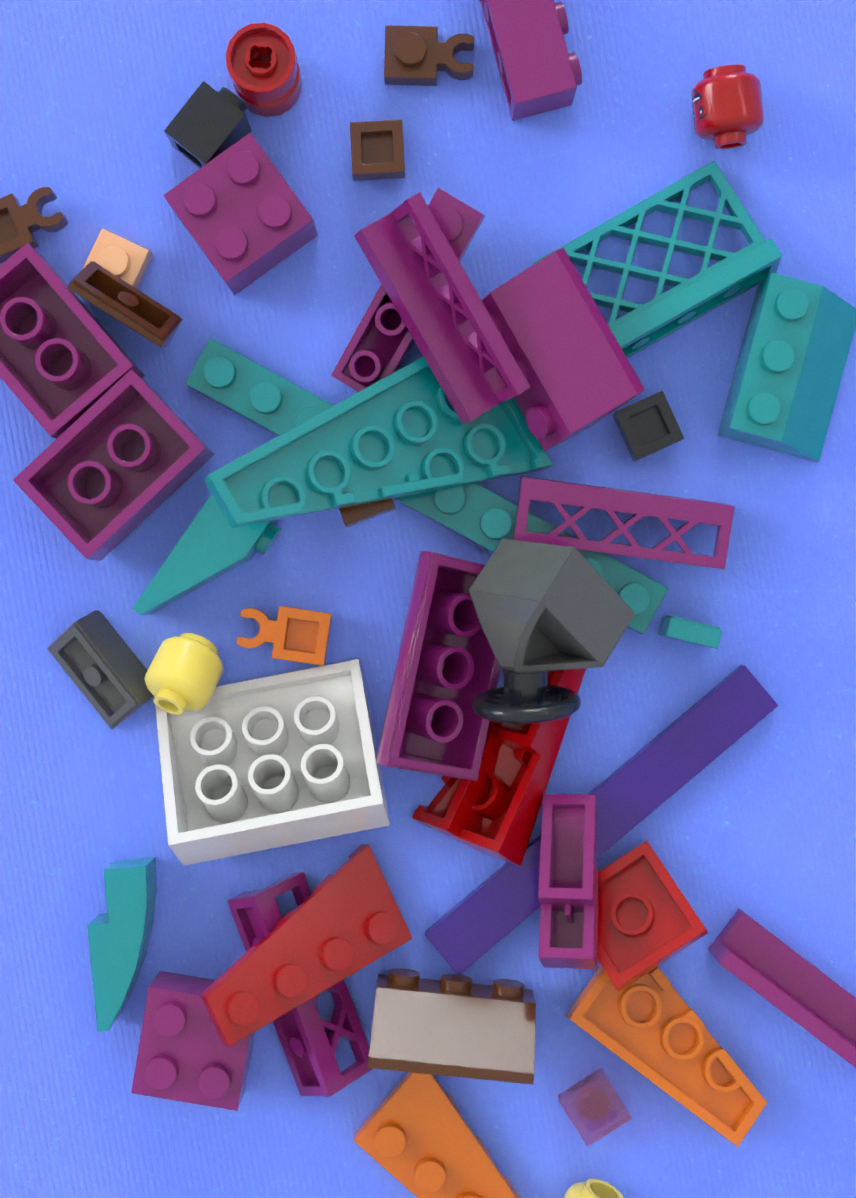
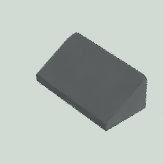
(102, 667)

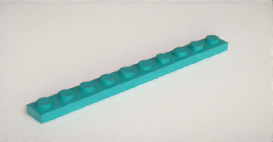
(462, 509)

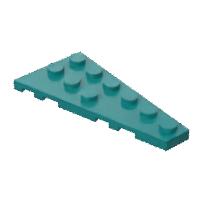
(376, 447)

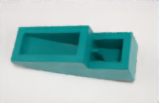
(121, 935)

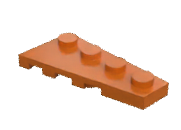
(670, 1047)

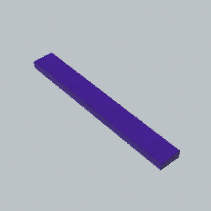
(622, 804)

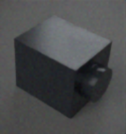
(208, 124)

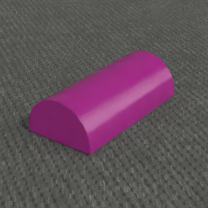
(438, 674)

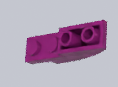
(382, 337)

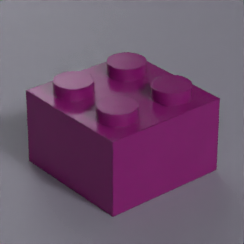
(242, 213)
(182, 1051)

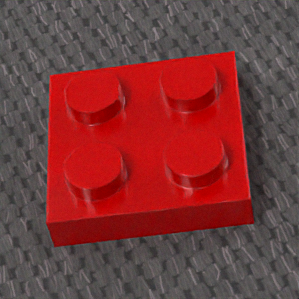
(641, 916)

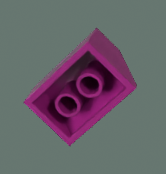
(561, 349)

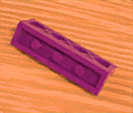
(441, 309)
(627, 502)
(788, 983)
(302, 1030)

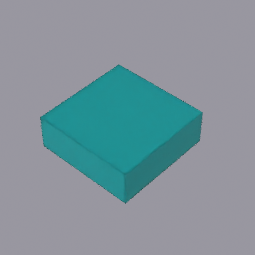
(690, 631)

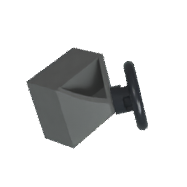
(541, 615)

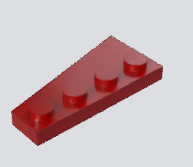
(320, 943)

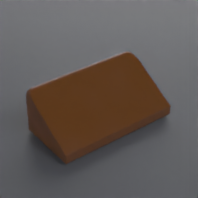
(126, 304)

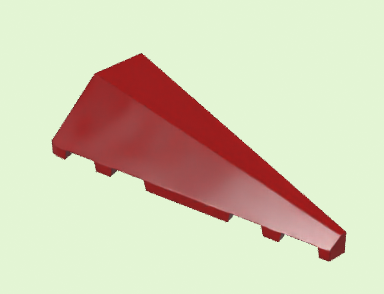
(504, 802)

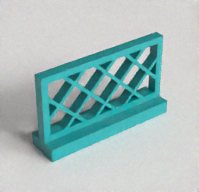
(688, 297)

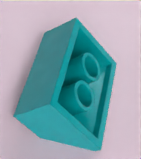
(789, 367)

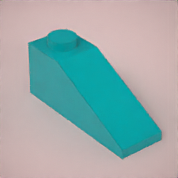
(203, 554)

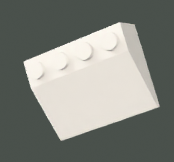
(271, 765)

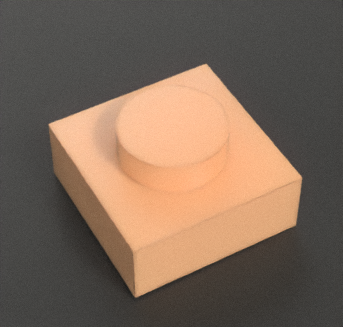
(120, 257)

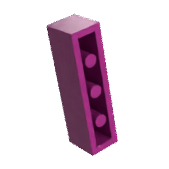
(532, 54)

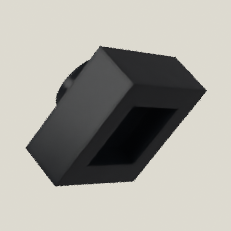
(648, 426)

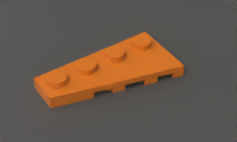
(429, 1144)

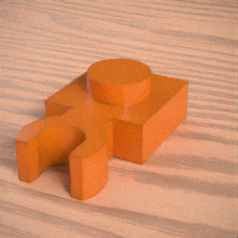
(295, 635)

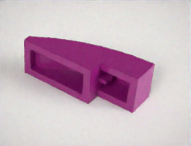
(568, 882)

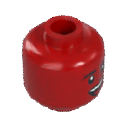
(727, 106)

